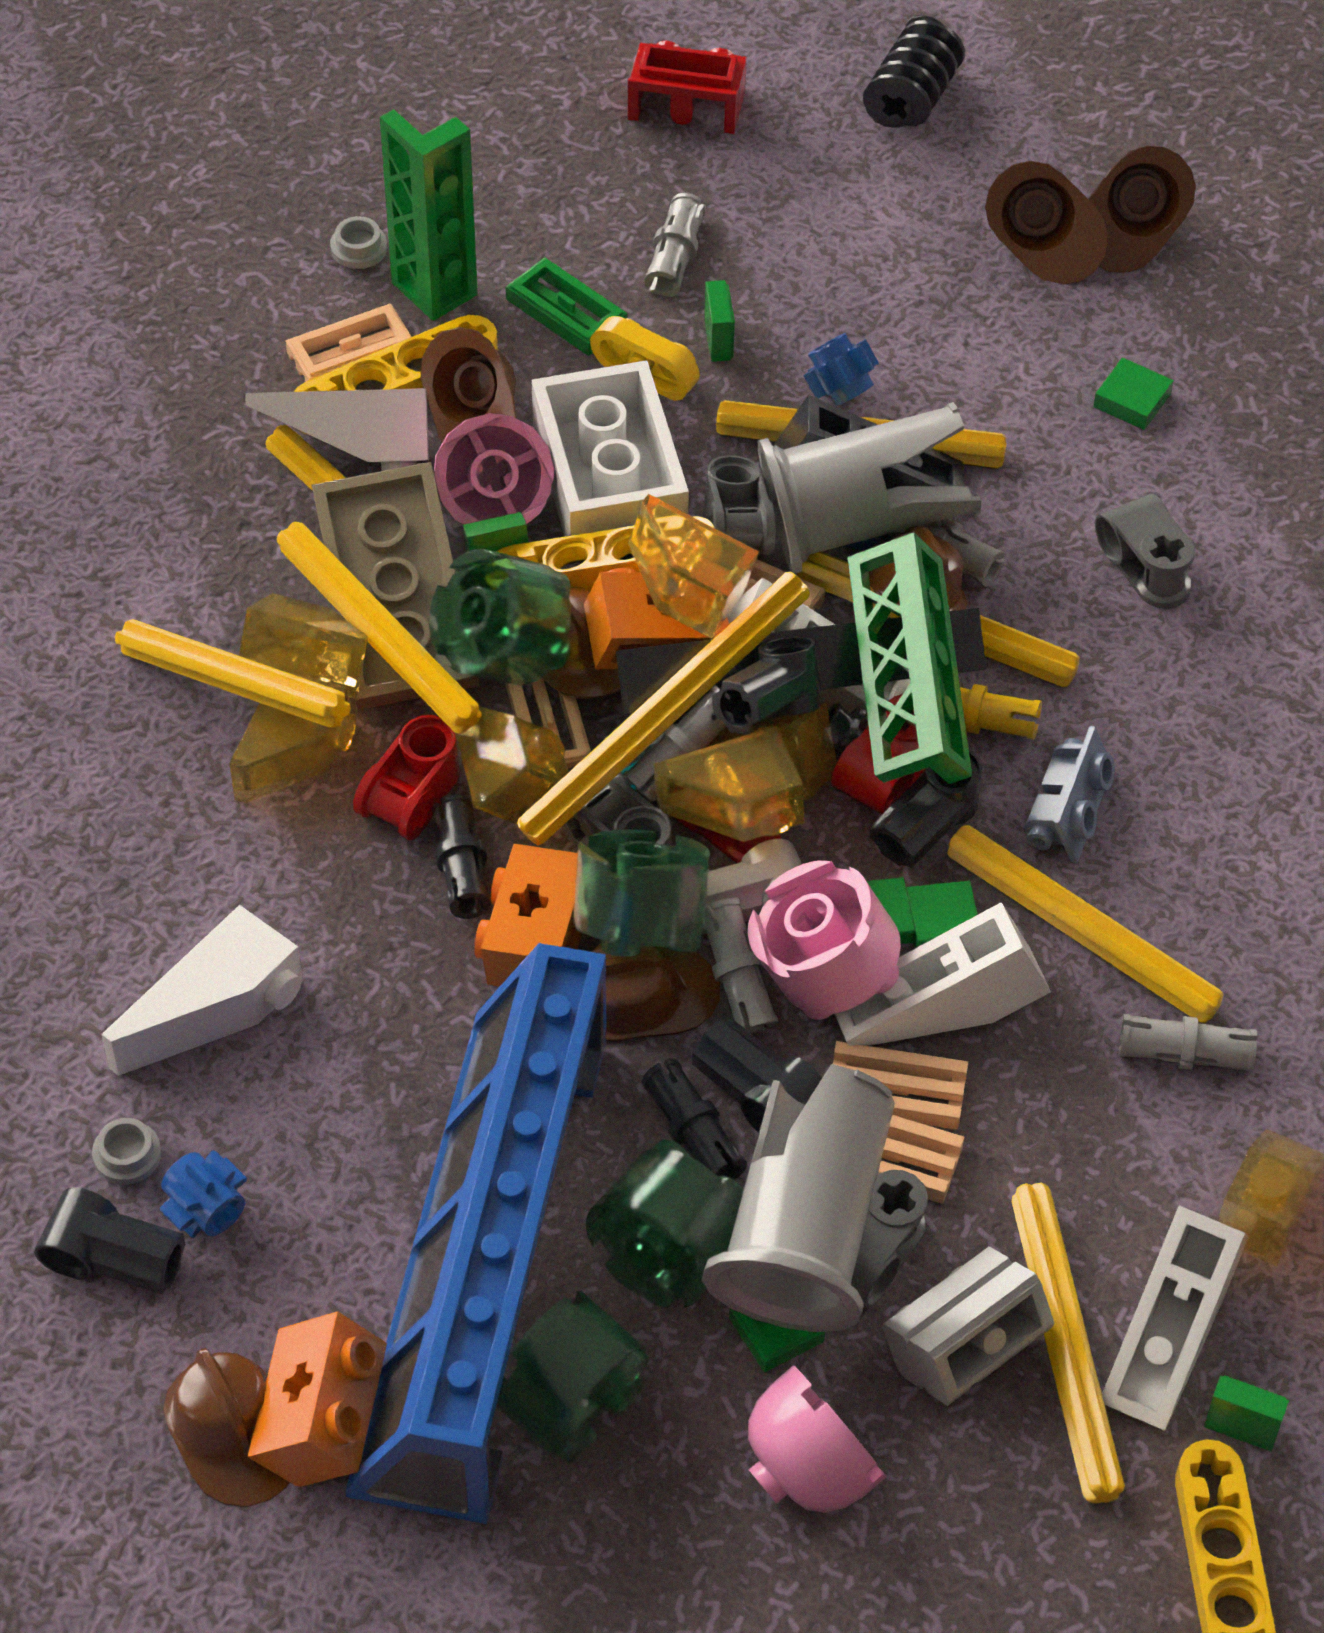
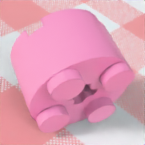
(825, 939)

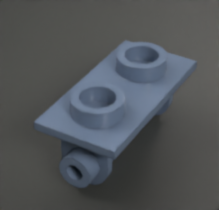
(1081, 776)

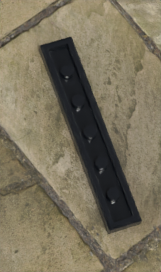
(837, 650)

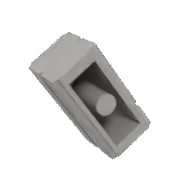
(968, 1325)

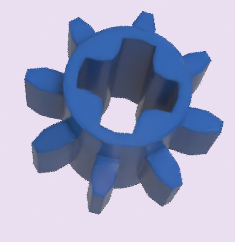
(841, 369)
(203, 1194)

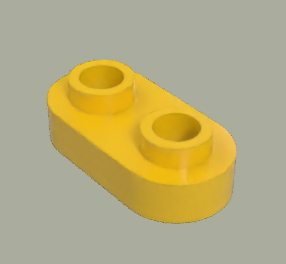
(625, 342)

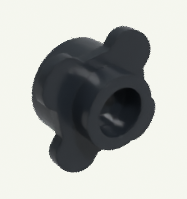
(844, 726)

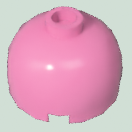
(493, 469)
(807, 1448)

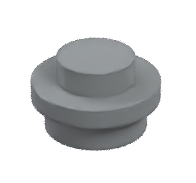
(358, 243)
(126, 1151)

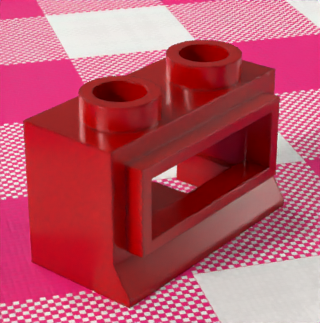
(687, 76)

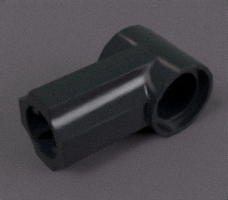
(775, 686)
(926, 814)
(748, 1067)
(93, 1237)

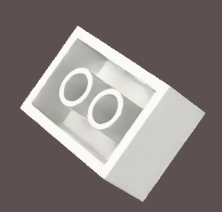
(606, 446)

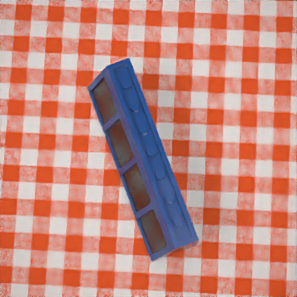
(478, 1237)

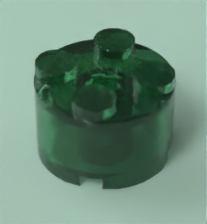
(502, 618)
(641, 891)
(664, 1224)
(569, 1373)

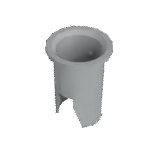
(836, 490)
(806, 1206)

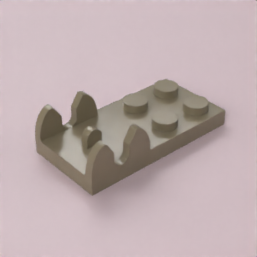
(396, 544)

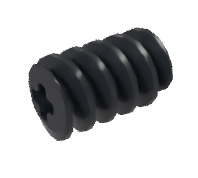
(914, 73)

